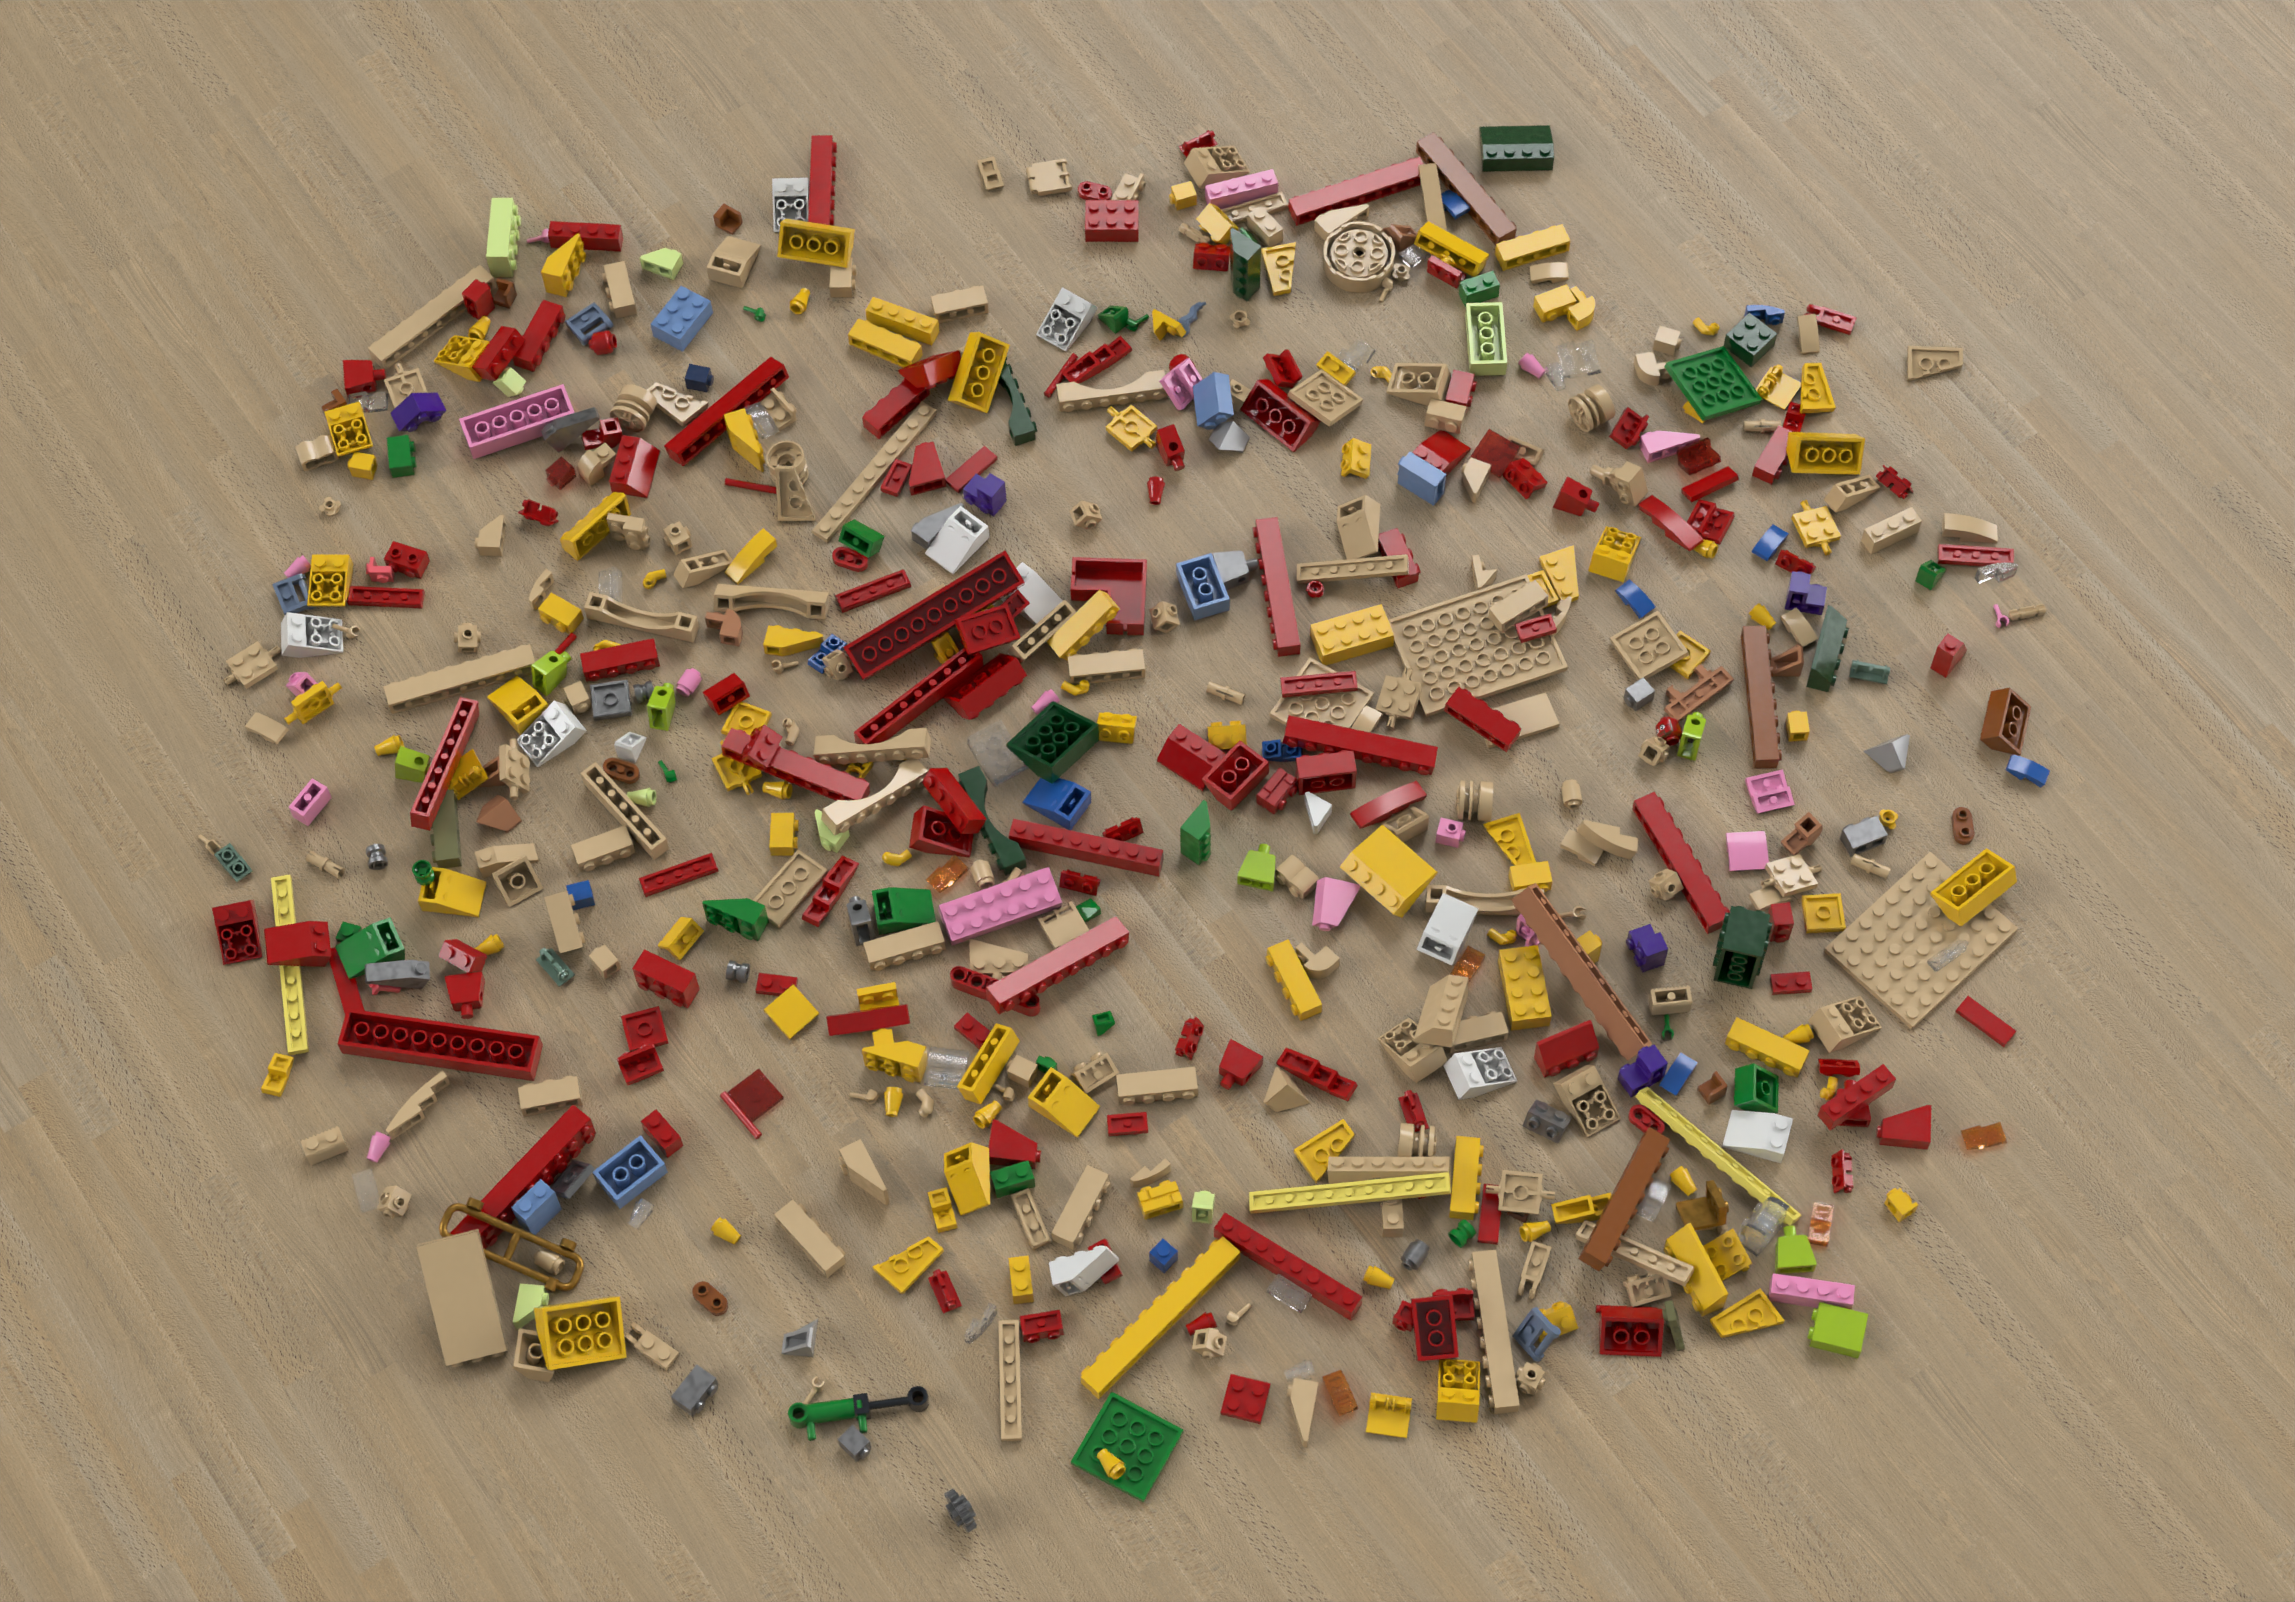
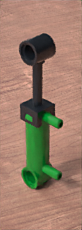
(851, 1408)

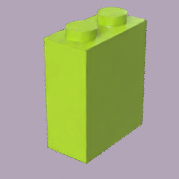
(1837, 1330)

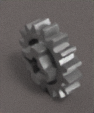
(960, 1510)

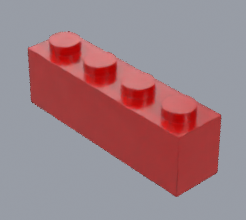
(593, 235)
(539, 335)
(893, 408)
(620, 660)
(1482, 719)
(954, 800)
(1856, 1097)

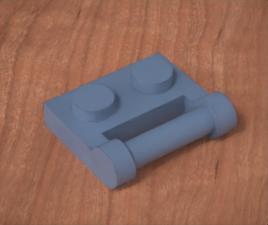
(586, 319)
(287, 594)
(1531, 1329)

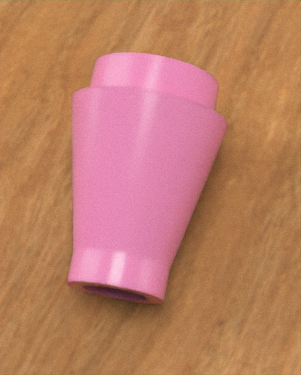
(1531, 365)
(299, 566)
(1045, 699)
(378, 1145)

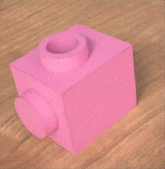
(300, 683)
(1450, 832)

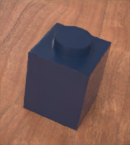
(698, 378)

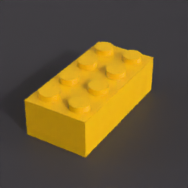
(1352, 635)
(1524, 987)

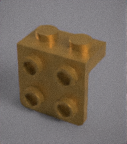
(1704, 1211)

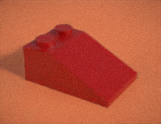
(1442, 451)
(936, 834)
(298, 944)

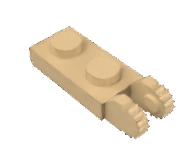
(1534, 1267)
(652, 1347)

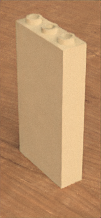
(462, 1298)

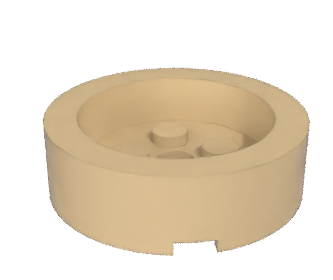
(1354, 272)

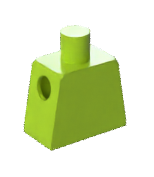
(549, 671)
(661, 699)
(1693, 729)
(411, 765)
(1258, 869)
(1793, 1253)

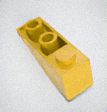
(786, 641)

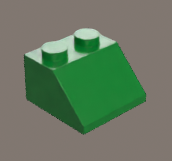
(1756, 1089)

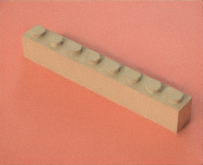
(426, 321)
(459, 679)
(1495, 1332)

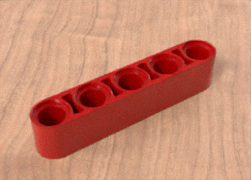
(971, 977)

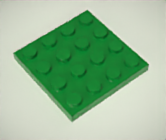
(1713, 383)
(1133, 1437)

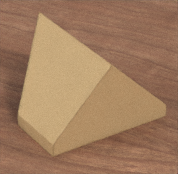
(1283, 1092)

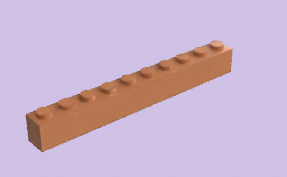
(1581, 971)

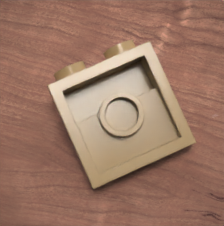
(629, 529)

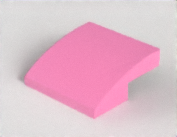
(1180, 383)
(1769, 791)
(1747, 850)

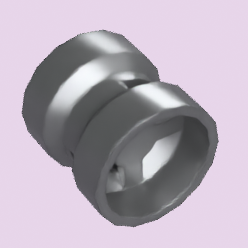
(643, 691)
(376, 856)
(737, 971)

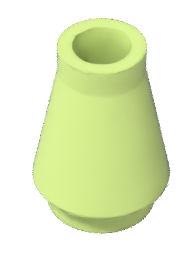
(643, 797)

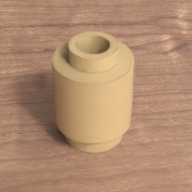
(1571, 794)
(982, 874)
(549, 1260)

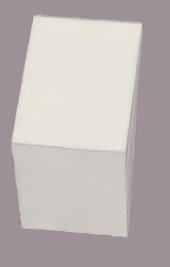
(629, 746)
(1318, 811)

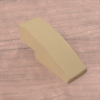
(1969, 528)
(1609, 838)

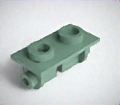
(1869, 672)
(554, 966)

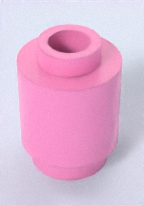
(688, 682)

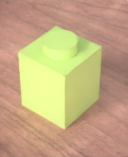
(510, 382)

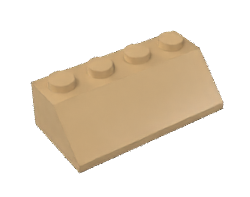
(1442, 1011)

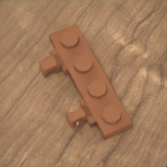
(1708, 686)

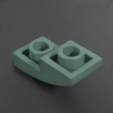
(233, 862)

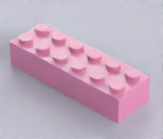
(514, 421)
(1000, 906)

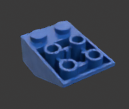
(1060, 802)

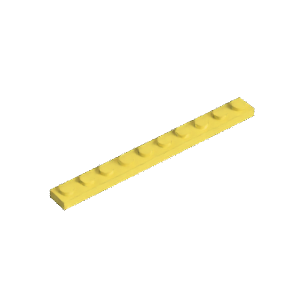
(290, 975)
(1711, 1150)
(1349, 1193)

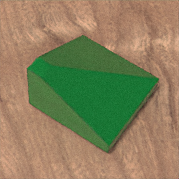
(1088, 910)
(1103, 1022)

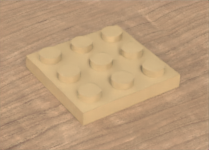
(1325, 397)
(1649, 646)

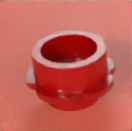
(1315, 585)

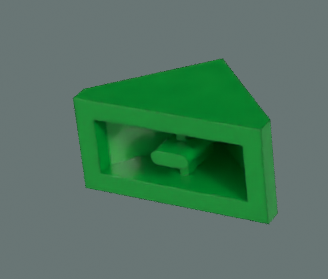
(1114, 317)
(1929, 574)

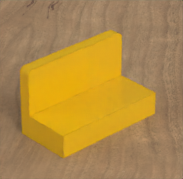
(681, 937)

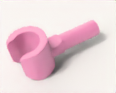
(544, 237)
(2000, 617)

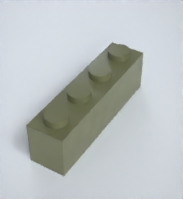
(446, 834)

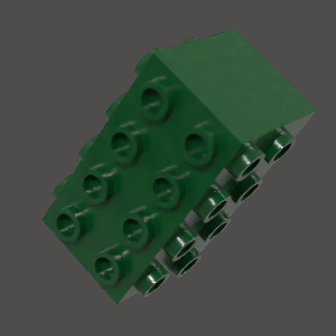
(1741, 946)

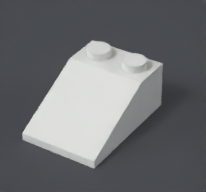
(1038, 593)
(1758, 1134)

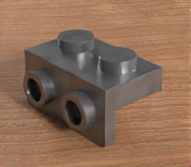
(1546, 1121)

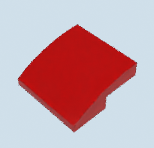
(1710, 521)

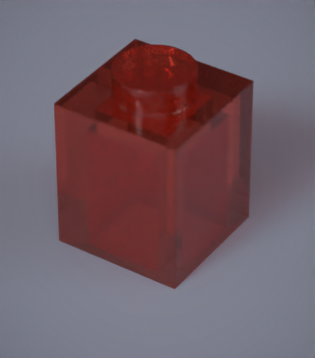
(560, 473)

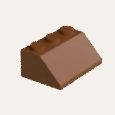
(2005, 721)

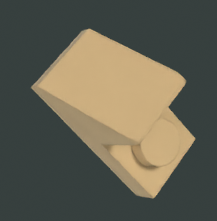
(1482, 577)

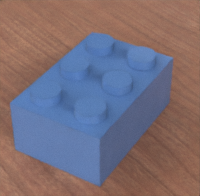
(681, 318)
(1202, 586)
(630, 1172)

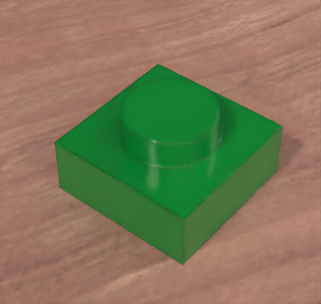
(347, 930)
(1045, 1063)

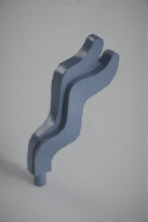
(1190, 317)

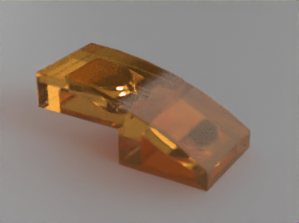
(948, 874)
(1468, 963)
(1983, 1137)
(1820, 1224)
(1340, 1392)

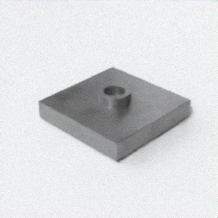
(610, 700)
(571, 1178)

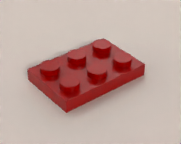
(987, 629)

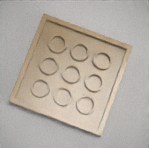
(1330, 708)

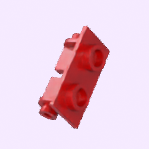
(1202, 141)
(1890, 476)
(546, 516)
(1792, 563)
(1127, 830)
(1074, 881)
(1192, 1030)
(1413, 1110)
(1842, 1163)
(944, 1291)

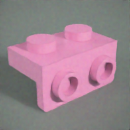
(1526, 932)

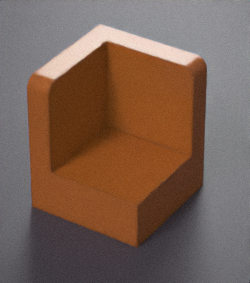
(727, 219)
(505, 294)
(338, 401)
(1713, 1088)

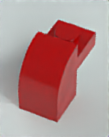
(608, 432)

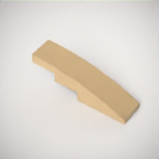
(411, 1112)

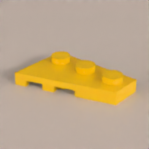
(1279, 267)
(1815, 390)
(909, 1265)
(1747, 1315)

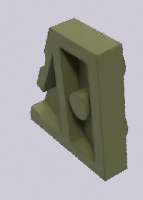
(1671, 1318)

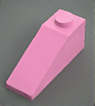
(1664, 444)

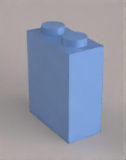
(1213, 400)
(1421, 478)
(536, 1207)

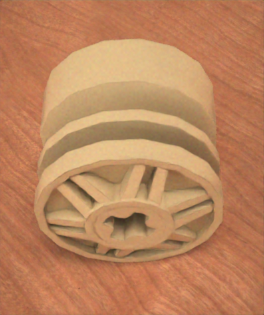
(633, 407)
(1591, 408)
(787, 454)
(1475, 800)
(1416, 1144)

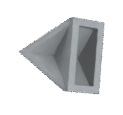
(1229, 437)
(1891, 754)
(801, 1341)

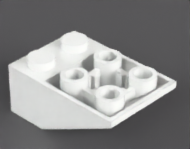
(790, 200)
(1066, 319)
(958, 540)
(310, 636)
(551, 733)
(1448, 929)
(1479, 1072)
(1081, 1270)

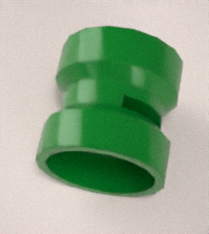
(424, 868)
(1462, 1233)

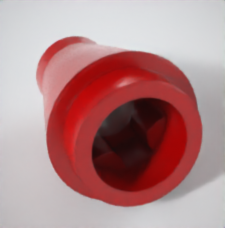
(1155, 489)
(1204, 1321)

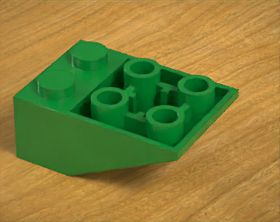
(902, 908)
(738, 916)
(372, 944)

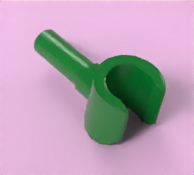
(759, 313)
(1133, 325)
(669, 775)
(1667, 1027)

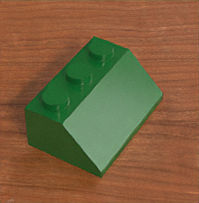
(1196, 835)

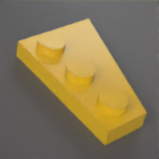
(1561, 572)
(1511, 838)
(1317, 1150)

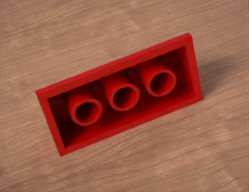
(1279, 414)
(986, 686)

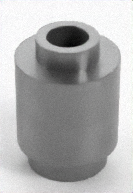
(1414, 1255)

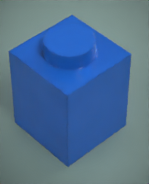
(582, 894)
(1163, 1255)

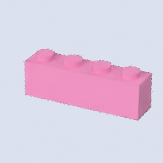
(1241, 189)
(1809, 1291)

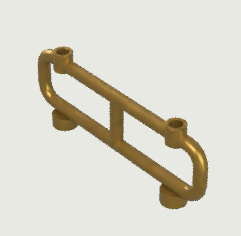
(565, 1248)

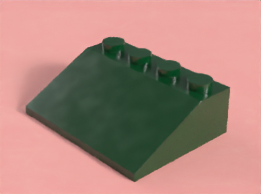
(1516, 148)
(1054, 741)

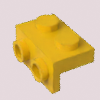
(1356, 458)
(1116, 727)
(1226, 735)
(1561, 1316)

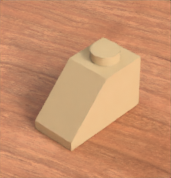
(1475, 476)
(492, 538)

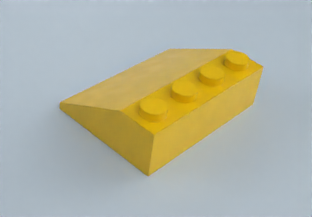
(1389, 870)
(581, 1332)

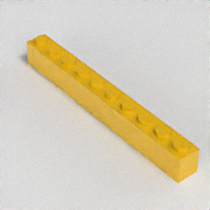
(1159, 1317)

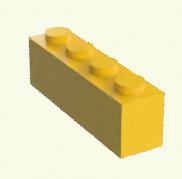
(1438, 241)
(1532, 247)
(902, 321)
(884, 343)
(1083, 625)
(1294, 980)
(1766, 1047)
(988, 1063)
(1465, 1178)

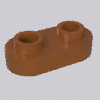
(622, 770)
(1962, 824)
(709, 1298)

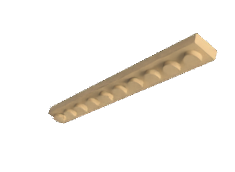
(874, 472)

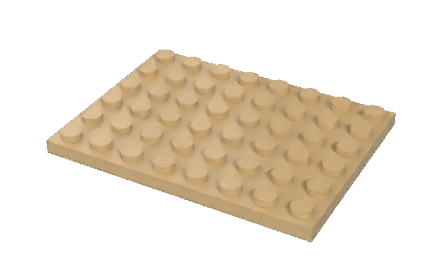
(1462, 647)
(1905, 928)

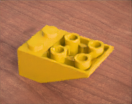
(563, 267)
(460, 356)
(348, 429)
(744, 437)
(1614, 554)
(329, 579)
(518, 703)
(452, 894)
(897, 1059)
(1062, 1102)
(968, 1176)
(1458, 1390)

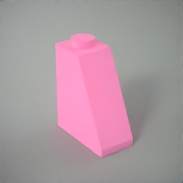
(1332, 902)

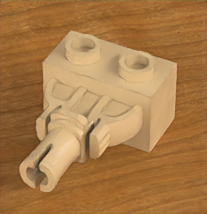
(1626, 481)

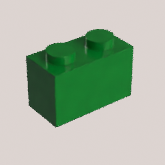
(1479, 288)
(401, 456)
(861, 538)
(1012, 1179)

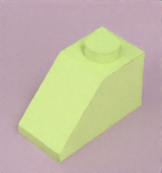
(663, 262)
(827, 838)
(1203, 1207)
(528, 1298)

